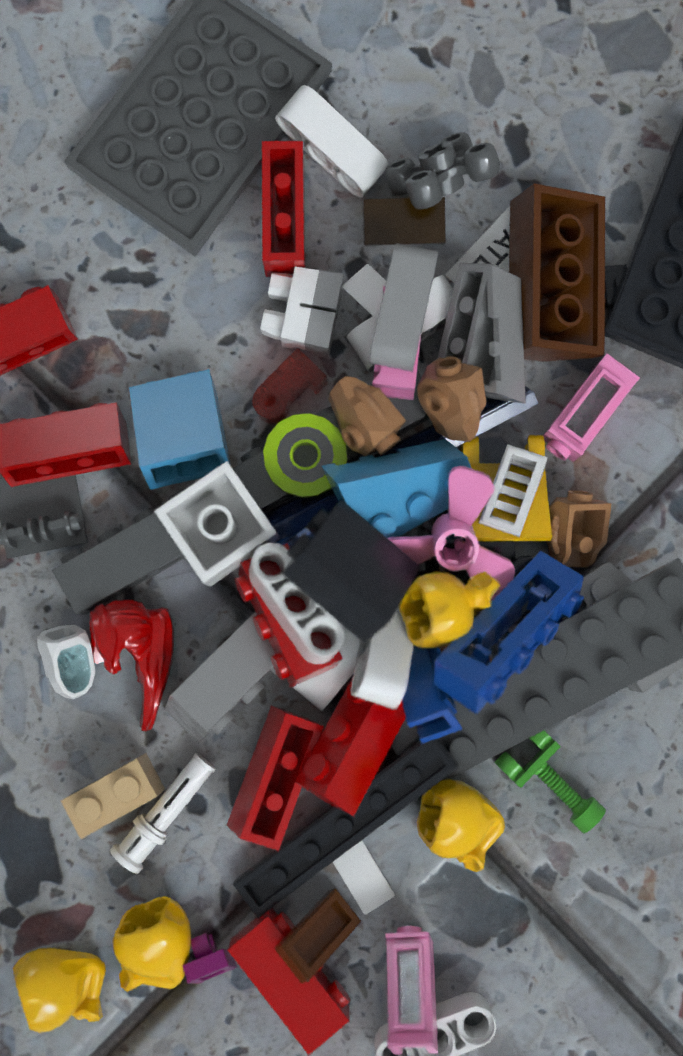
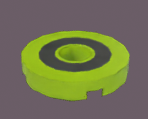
(293, 433)

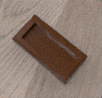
(317, 935)

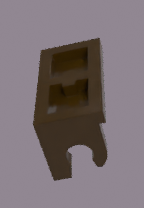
(398, 222)

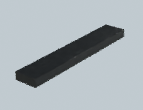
(337, 831)

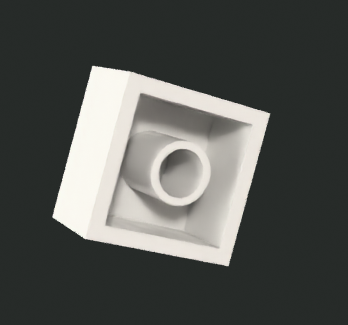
(216, 524)

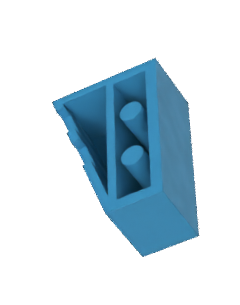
(398, 488)

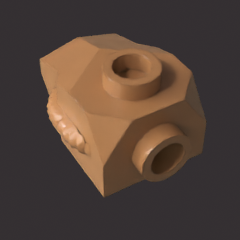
(453, 397)
(365, 416)
(578, 528)

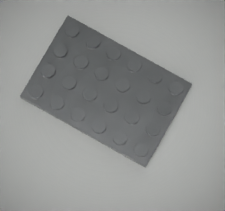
(194, 118)

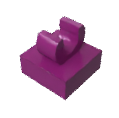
(209, 960)

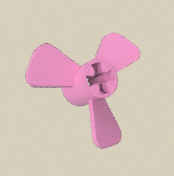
(467, 496)

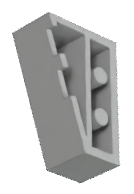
(487, 328)

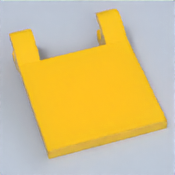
(537, 524)

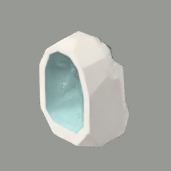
(67, 660)

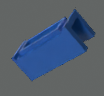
(426, 703)

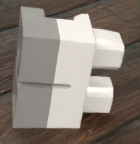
(310, 310)

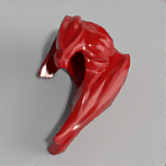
(146, 636)

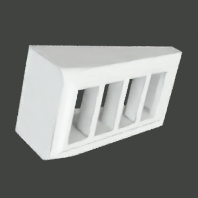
(525, 460)

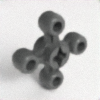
(442, 169)

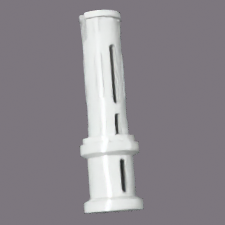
(151, 828)

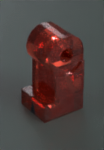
(285, 385)

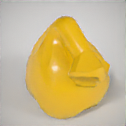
(443, 608)
(459, 823)
(153, 944)
(58, 985)

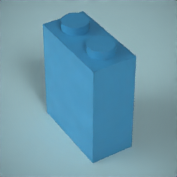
(178, 428)

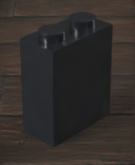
(350, 570)

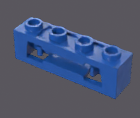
(465, 664)

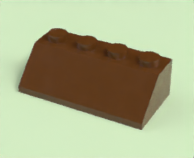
(561, 266)

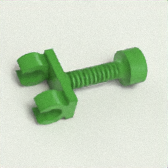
(585, 811)

